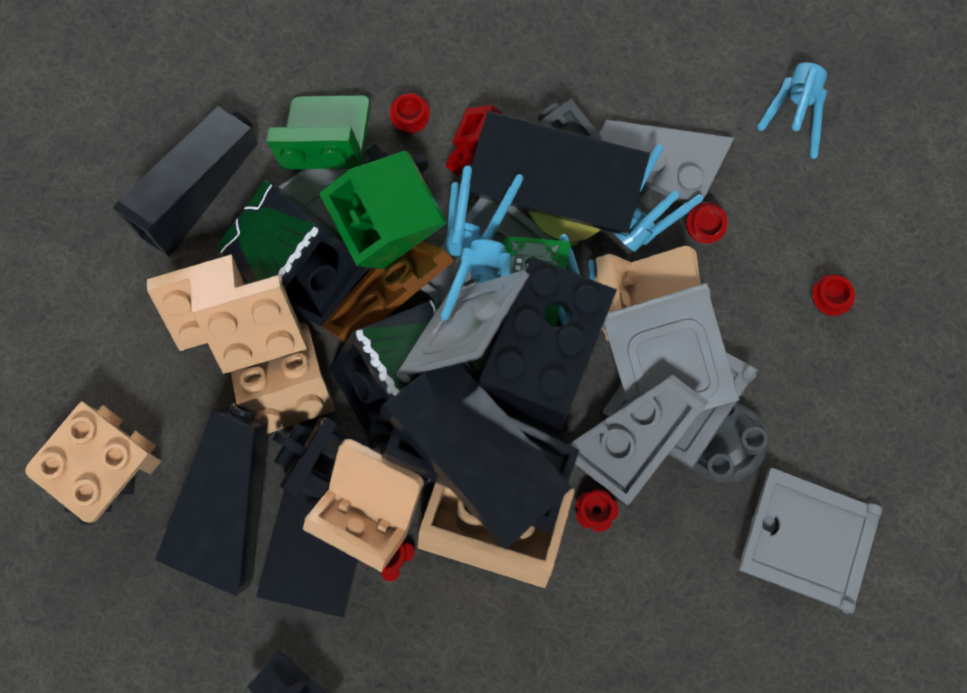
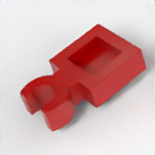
(467, 138)

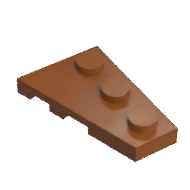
(386, 290)

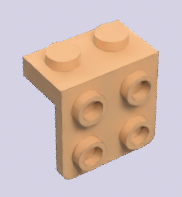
(648, 277)
(285, 388)
(90, 461)
(366, 505)

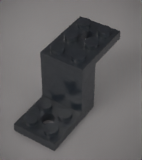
(538, 365)

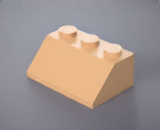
(457, 534)

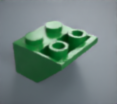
(382, 209)

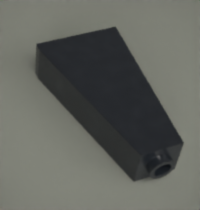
(187, 180)
(219, 505)

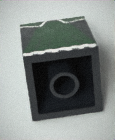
(289, 240)
(374, 355)

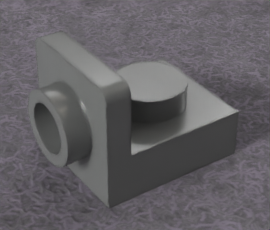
(569, 119)

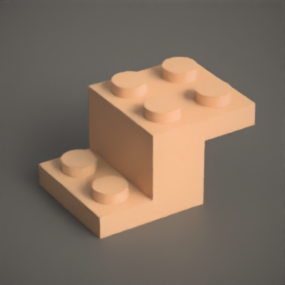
(235, 319)

